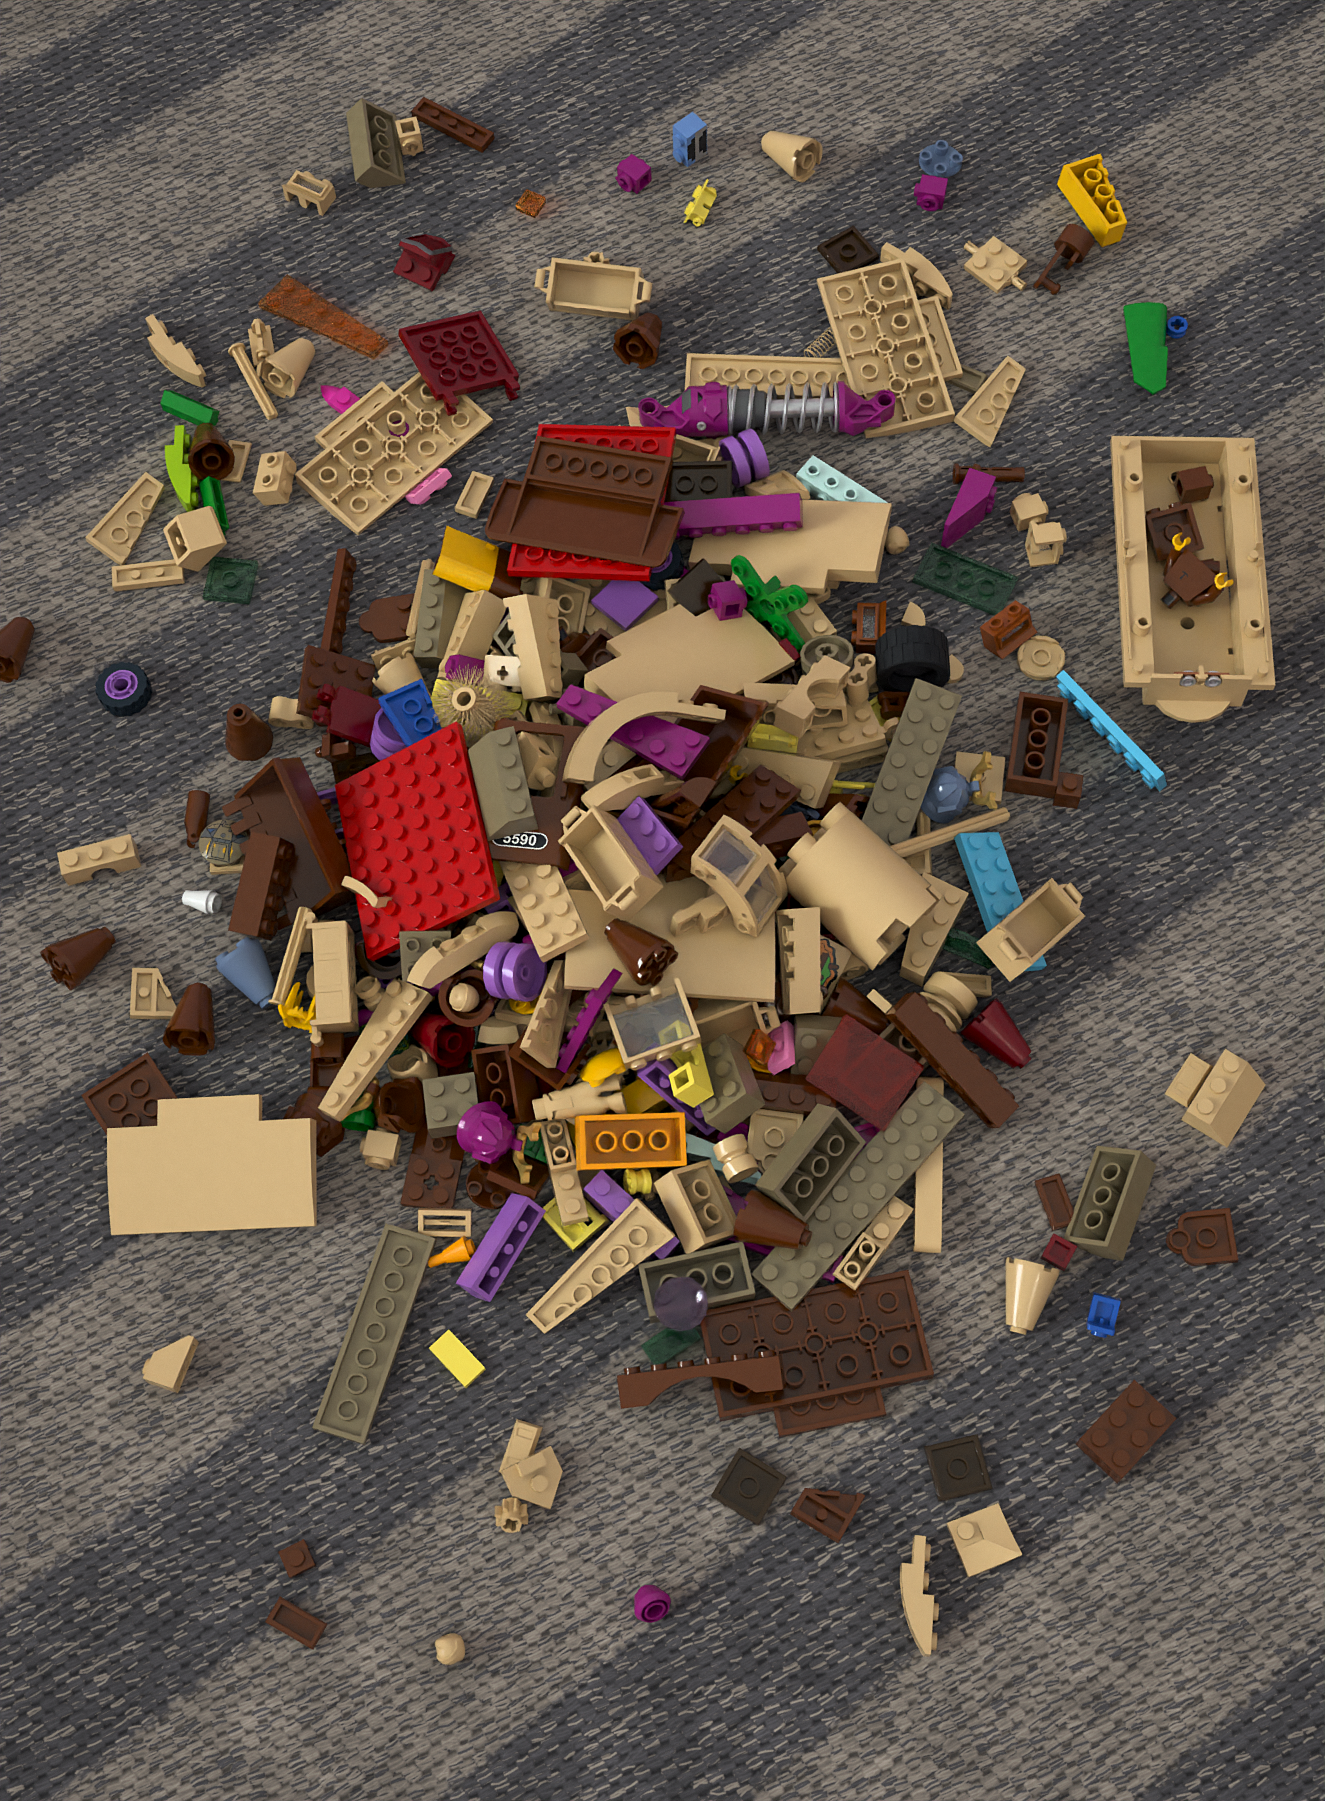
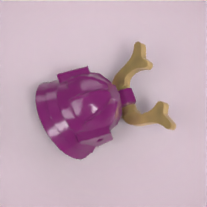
(489, 1135)

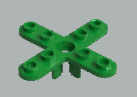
(765, 595)

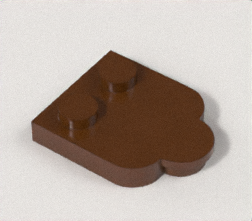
(388, 618)
(1204, 1237)

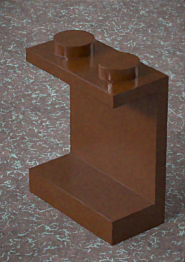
(551, 1075)

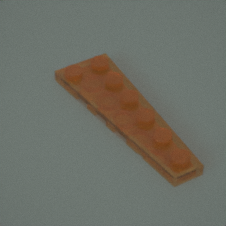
(308, 309)

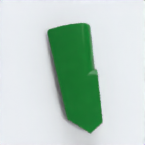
(1146, 343)

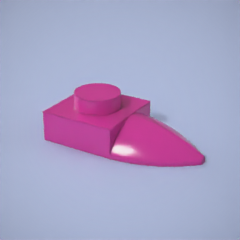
(338, 398)

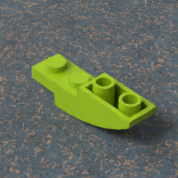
(178, 469)

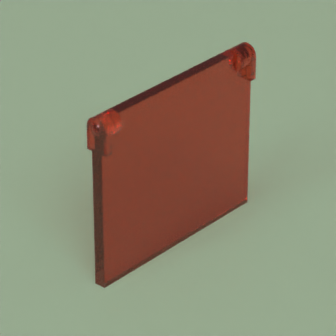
(864, 1072)

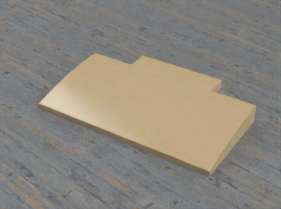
(892, 344)
(370, 469)
(833, 545)
(688, 651)
(709, 965)
(212, 1169)

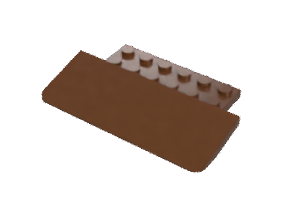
(589, 504)

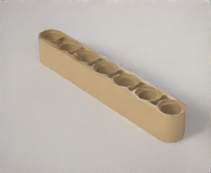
(928, 1193)

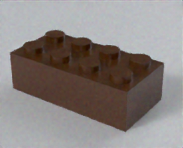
(1036, 745)
(262, 886)

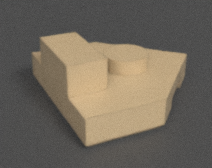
(534, 1478)

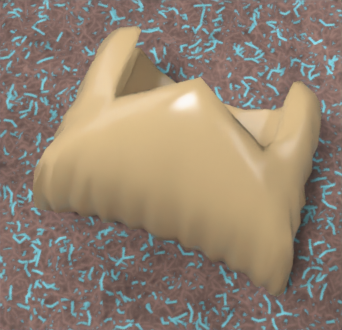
(412, 1063)

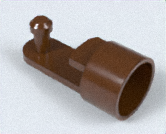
(1072, 244)

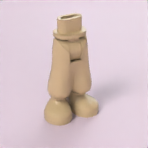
(581, 1100)

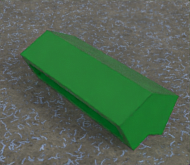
(188, 408)
(213, 497)

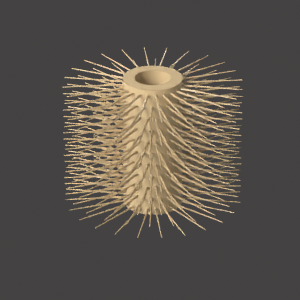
(473, 705)

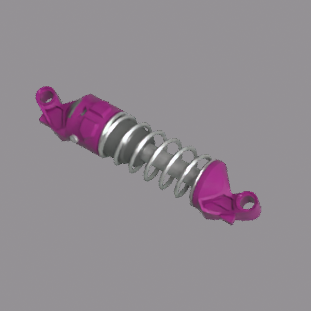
(720, 410)

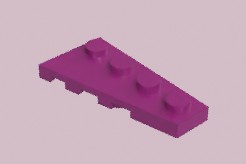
(586, 1019)

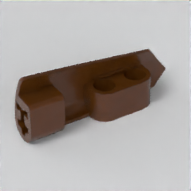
(324, 1067)

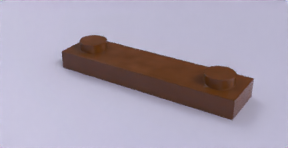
(453, 124)

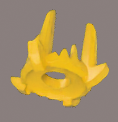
(293, 1015)

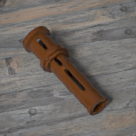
(1002, 474)

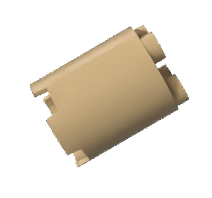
(859, 884)

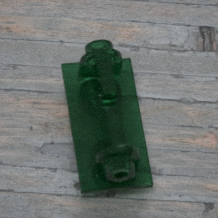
(965, 946)

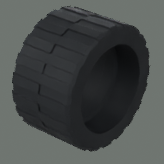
(912, 654)

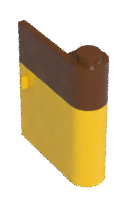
(475, 565)

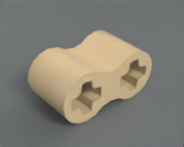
(861, 678)
(284, 714)

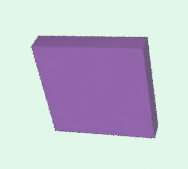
(624, 602)

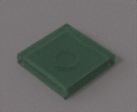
(230, 580)

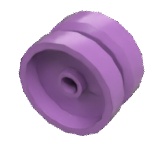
(746, 456)
(384, 737)
(514, 971)

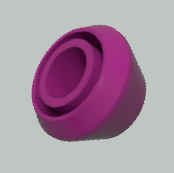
(651, 1603)

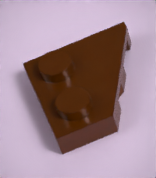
(827, 1511)

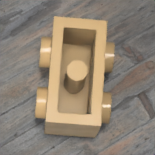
(274, 478)

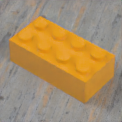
(630, 1141)

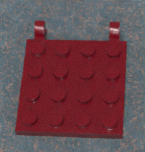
(459, 357)

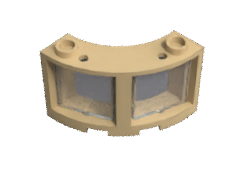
(740, 874)

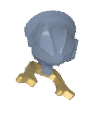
(951, 792)

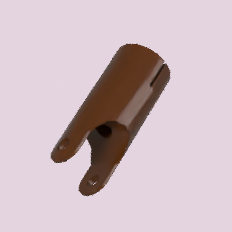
(196, 815)

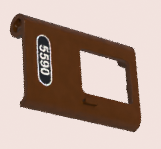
(542, 844)

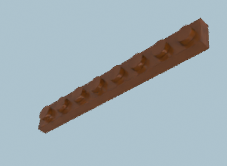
(338, 604)

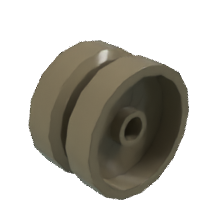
(829, 645)

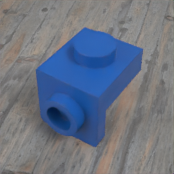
(1102, 1315)

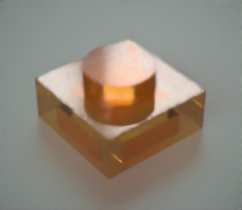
(530, 203)
(759, 1047)

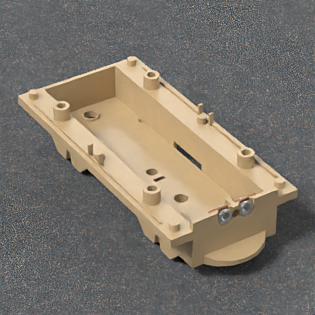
(1195, 656)

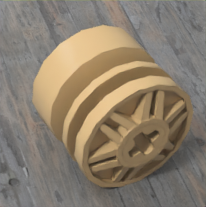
(949, 999)

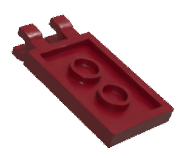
(349, 715)

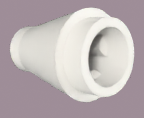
(205, 901)

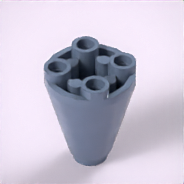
(248, 971)

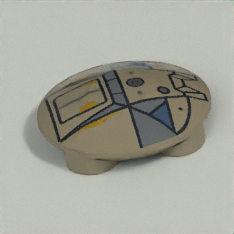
(219, 843)

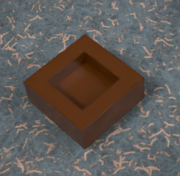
(297, 1558)

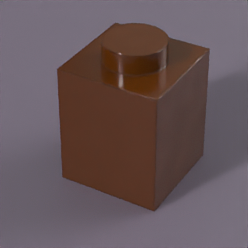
(1193, 484)
(1068, 790)

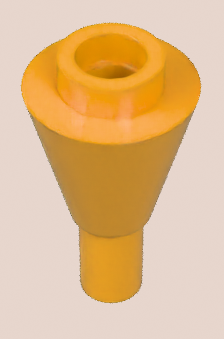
(459, 1251)

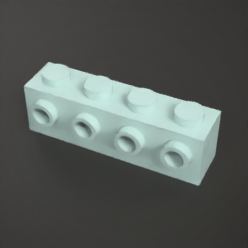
(831, 485)

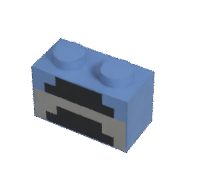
(689, 139)

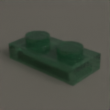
(669, 1344)

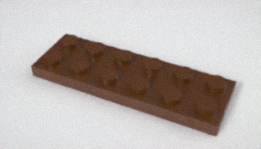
(751, 803)

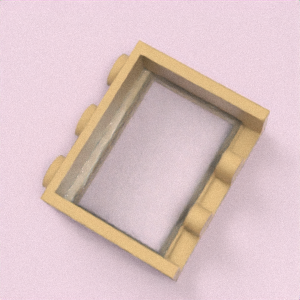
(653, 1026)

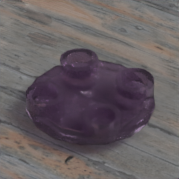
(680, 1303)

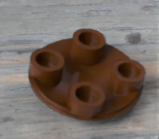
(483, 1191)

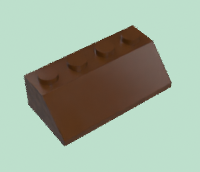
(790, 1093)

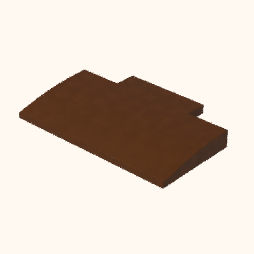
(833, 1348)

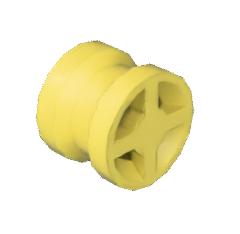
(637, 1181)

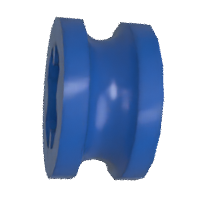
(1176, 320)

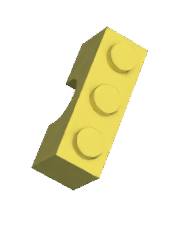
(691, 1079)

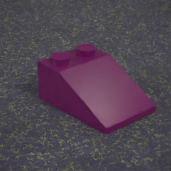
(970, 505)

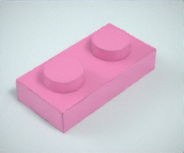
(433, 482)
(784, 1052)

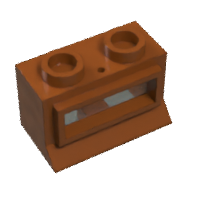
(870, 626)
(1008, 630)

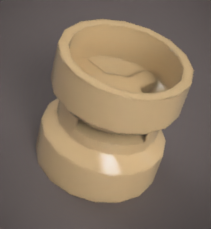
(370, 990)

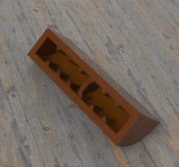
(685, 797)

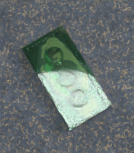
(965, 579)

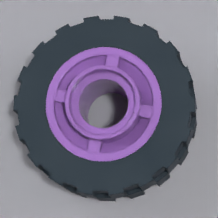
(669, 570)
(131, 699)

